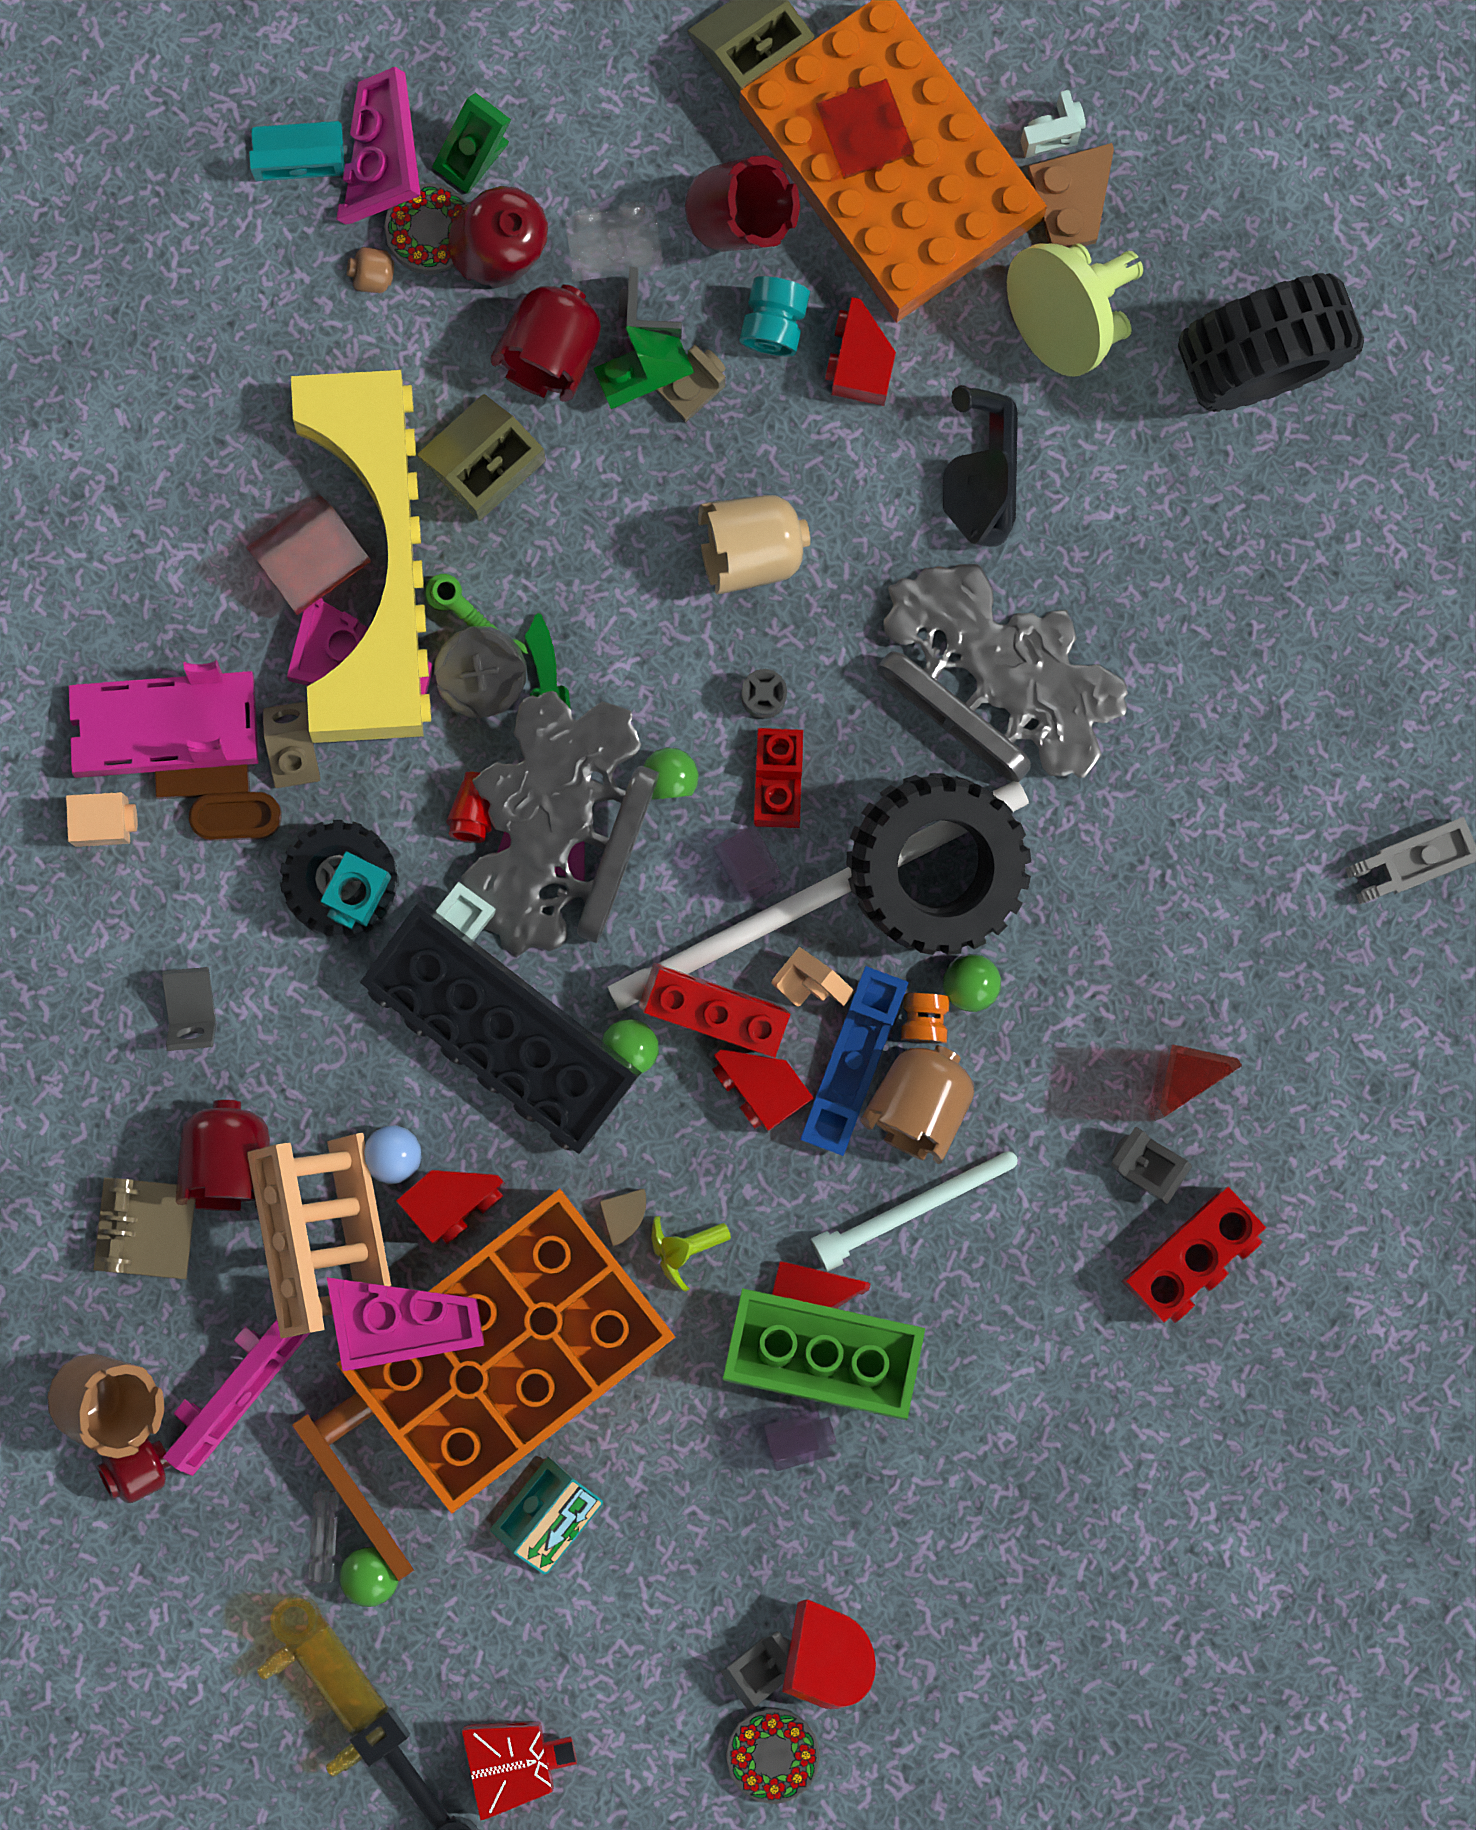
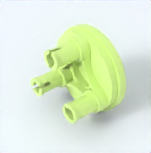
(1065, 304)

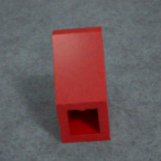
(865, 357)
(766, 1085)
(446, 1198)

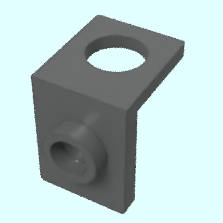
(628, 308)
(189, 1008)

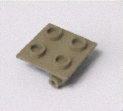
(143, 1229)

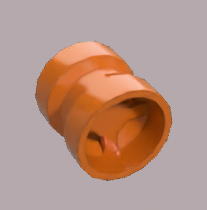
(925, 1028)

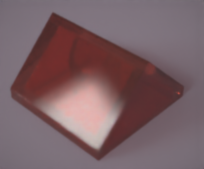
(308, 554)
(1184, 1075)

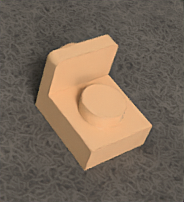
(808, 975)

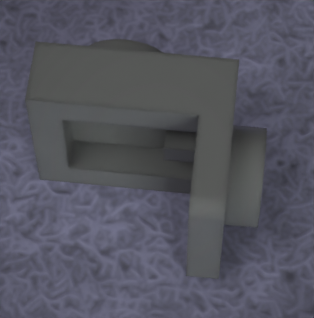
(1149, 1165)
(759, 1669)

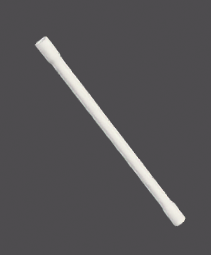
(630, 989)

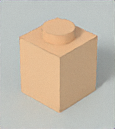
(100, 819)

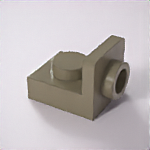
(695, 390)

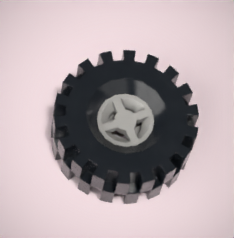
(312, 865)

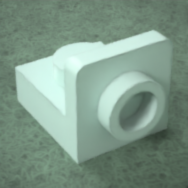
(1052, 134)
(466, 911)

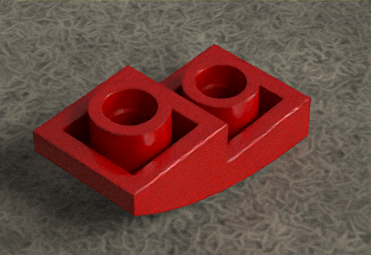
(778, 778)

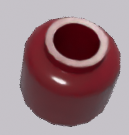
(136, 1474)

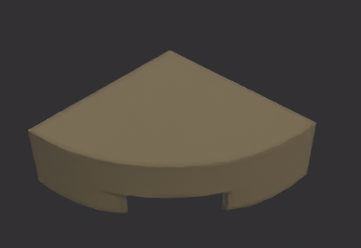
(624, 1215)

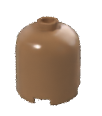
(922, 1102)
(105, 1404)

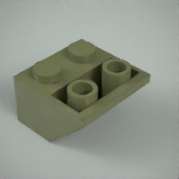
(749, 39)
(483, 456)

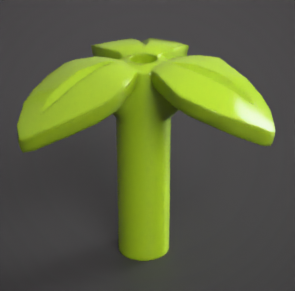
(677, 1250)

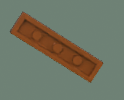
(317, 1438)

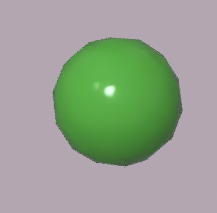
(676, 773)
(972, 982)
(633, 1042)
(367, 1578)

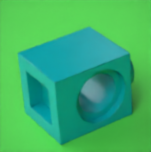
(350, 870)

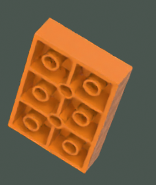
(921, 215)
(556, 1337)

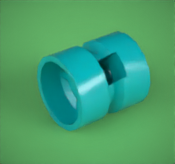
(775, 308)

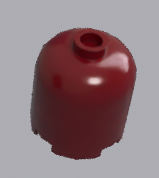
(742, 204)
(498, 236)
(549, 341)
(215, 1156)

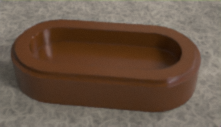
(235, 816)

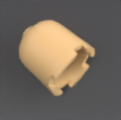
(751, 542)

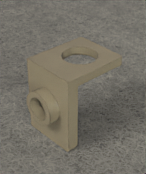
(290, 746)

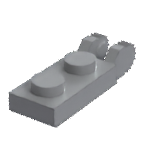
(1418, 859)

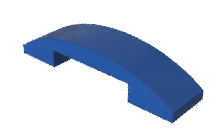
(854, 1060)

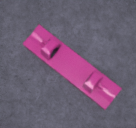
(212, 1423)

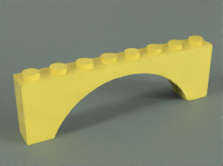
(378, 684)

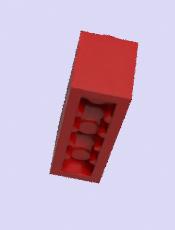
(714, 1010)
(1170, 1261)

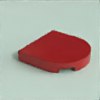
(828, 1658)

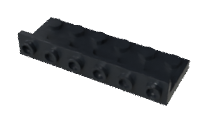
(499, 1028)

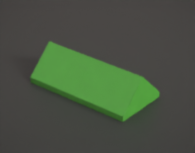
(824, 1354)

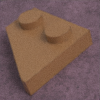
(1074, 194)

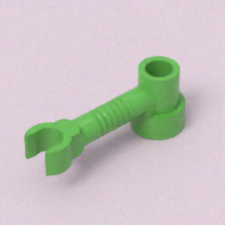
(457, 603)

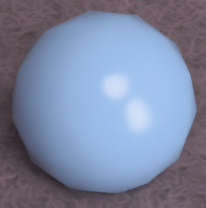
(392, 1154)

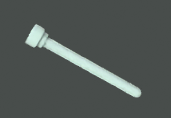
(835, 1246)

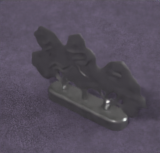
(1015, 669)
(549, 810)

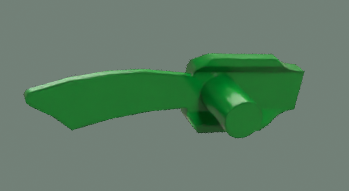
(545, 660)

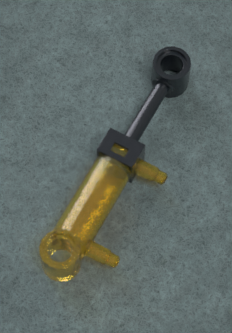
(355, 1702)

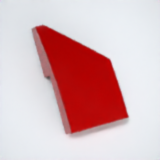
(816, 1285)

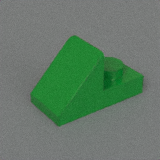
(472, 143)
(653, 364)

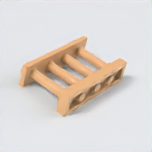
(285, 1233)

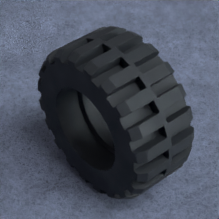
(1270, 342)
(988, 897)

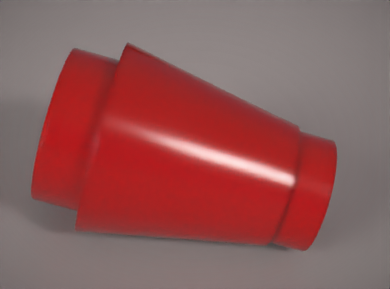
(469, 813)

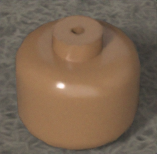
(371, 270)

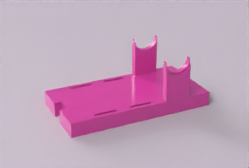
(182, 717)

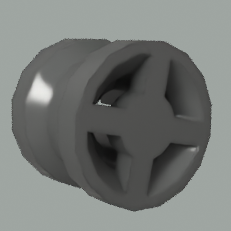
(764, 682)

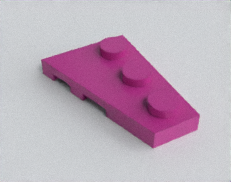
(383, 154)
(325, 641)
(399, 1324)

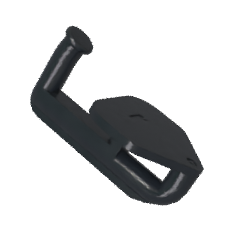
(982, 484)

